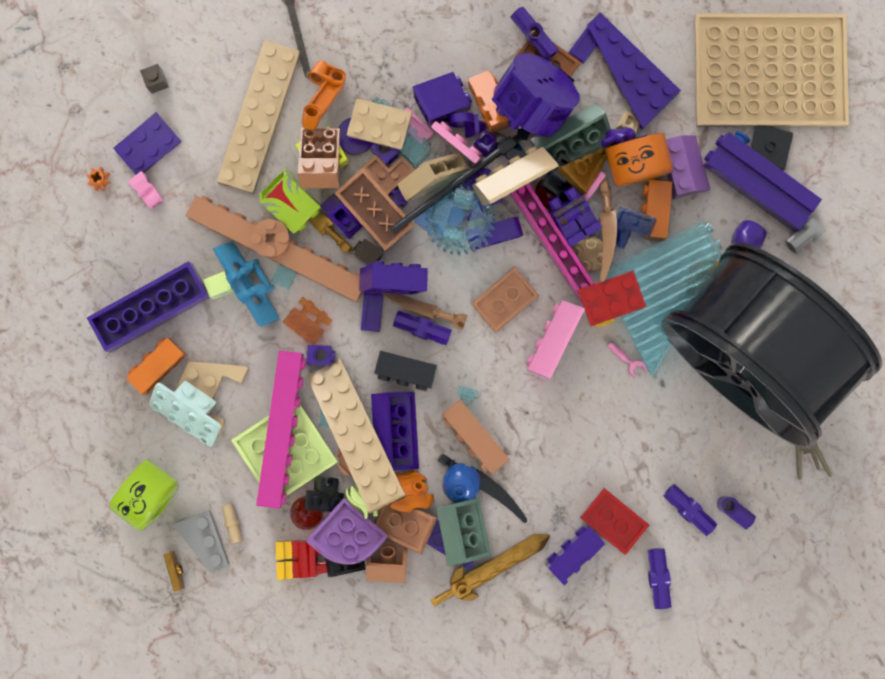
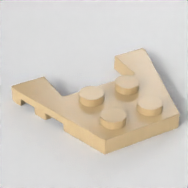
(208, 378)

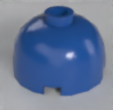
(461, 483)

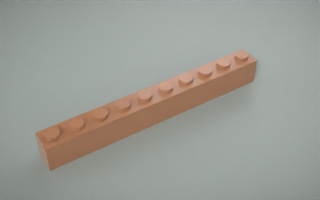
(295, 258)

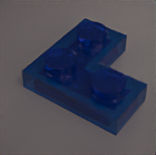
(632, 221)

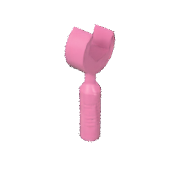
(623, 356)

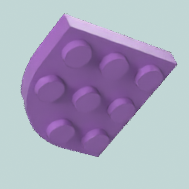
(346, 535)

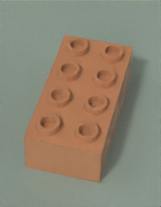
(373, 208)

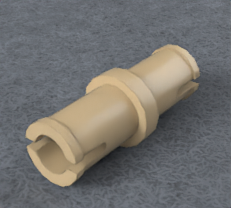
(231, 523)

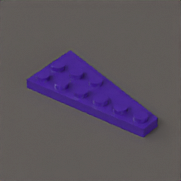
(636, 76)

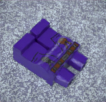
(573, 216)

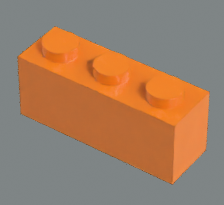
(657, 205)
(156, 365)

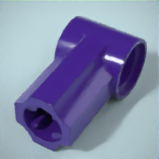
(736, 512)

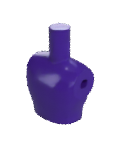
(618, 136)

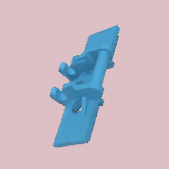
(242, 285)

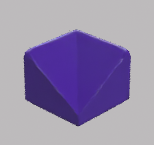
(486, 143)

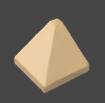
(629, 121)

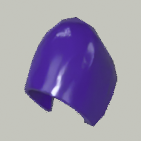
(749, 233)

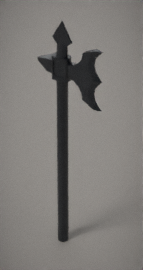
(505, 146)

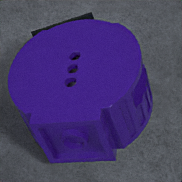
(535, 95)

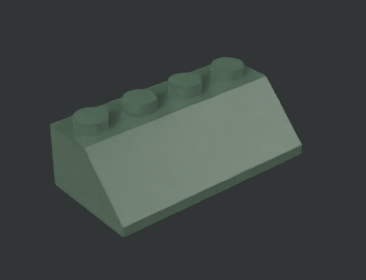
(578, 135)

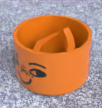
(639, 160)

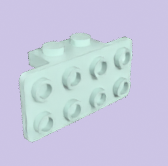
(187, 409)

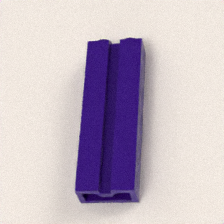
(761, 182)

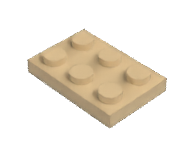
(379, 124)

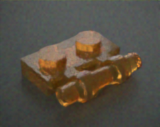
(303, 325)

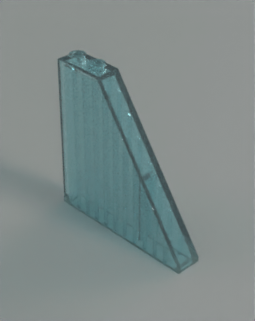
(668, 280)

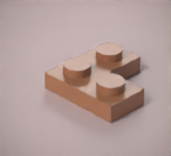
(387, 177)

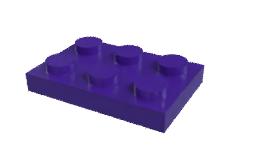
(147, 144)

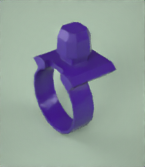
(469, 121)

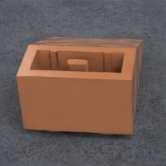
(319, 158)

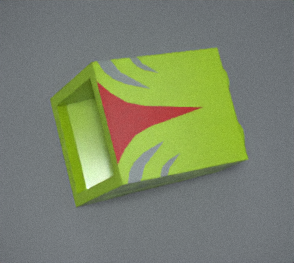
(289, 201)

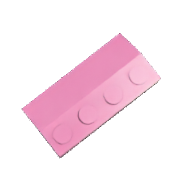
(555, 339)

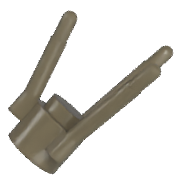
(812, 450)

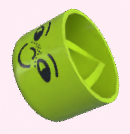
(144, 495)

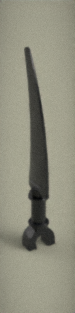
(491, 488)

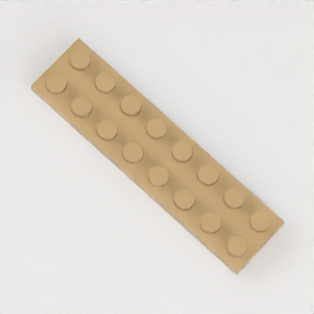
(258, 117)
(355, 436)

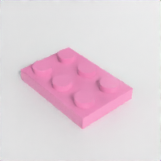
(457, 141)

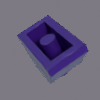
(341, 216)

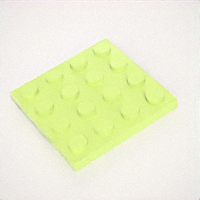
(309, 452)

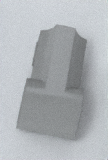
(810, 232)

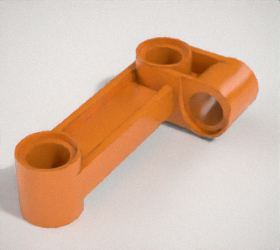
(332, 84)

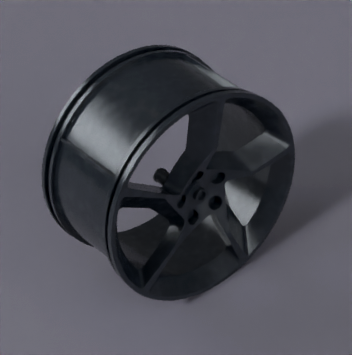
(773, 343)

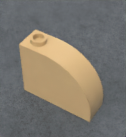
(433, 175)

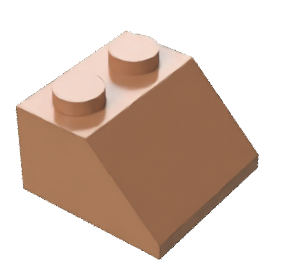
(387, 563)

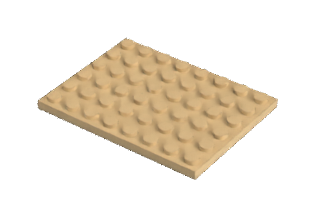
(771, 70)

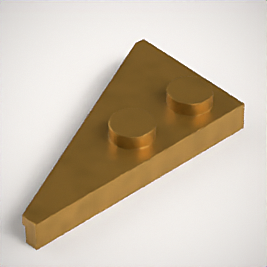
(584, 171)

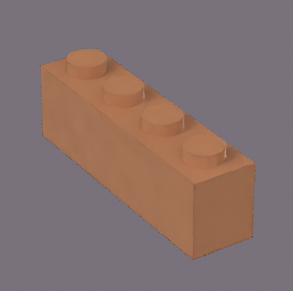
(475, 436)

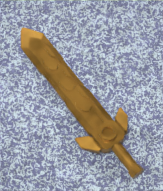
(464, 584)

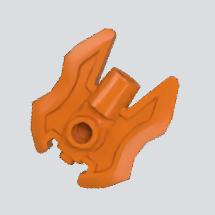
(414, 490)

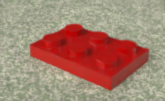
(612, 298)
(614, 521)

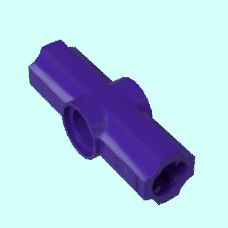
(526, 24)
(422, 328)
(690, 510)
(659, 578)

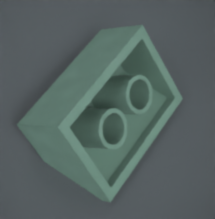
(463, 531)

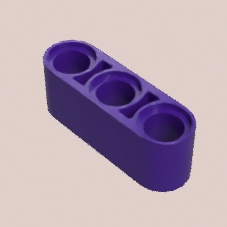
(504, 231)

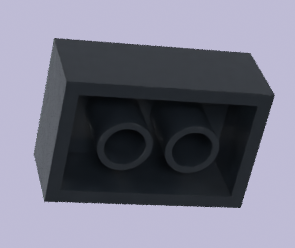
(405, 371)

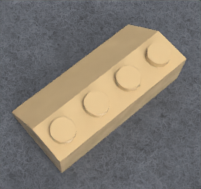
(513, 176)

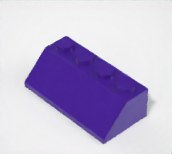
(397, 427)

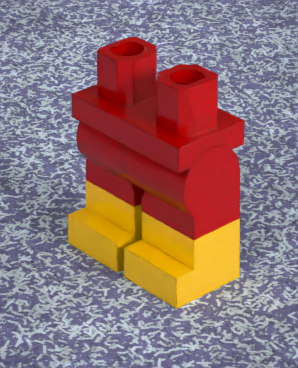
(305, 564)

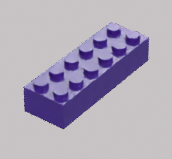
(148, 307)

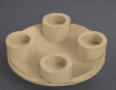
(589, 253)

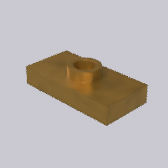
(174, 570)

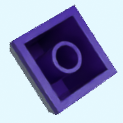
(441, 98)

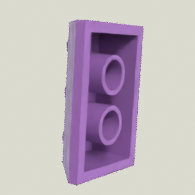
(688, 170)

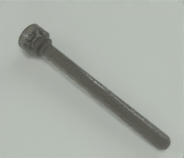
(298, 36)

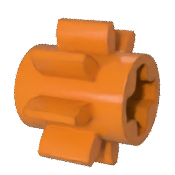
(97, 174)

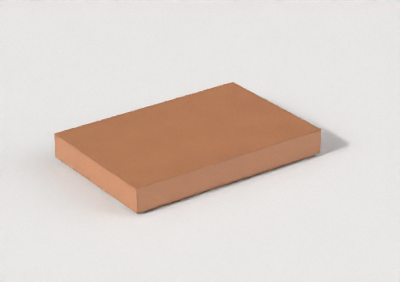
(505, 299)
(406, 528)

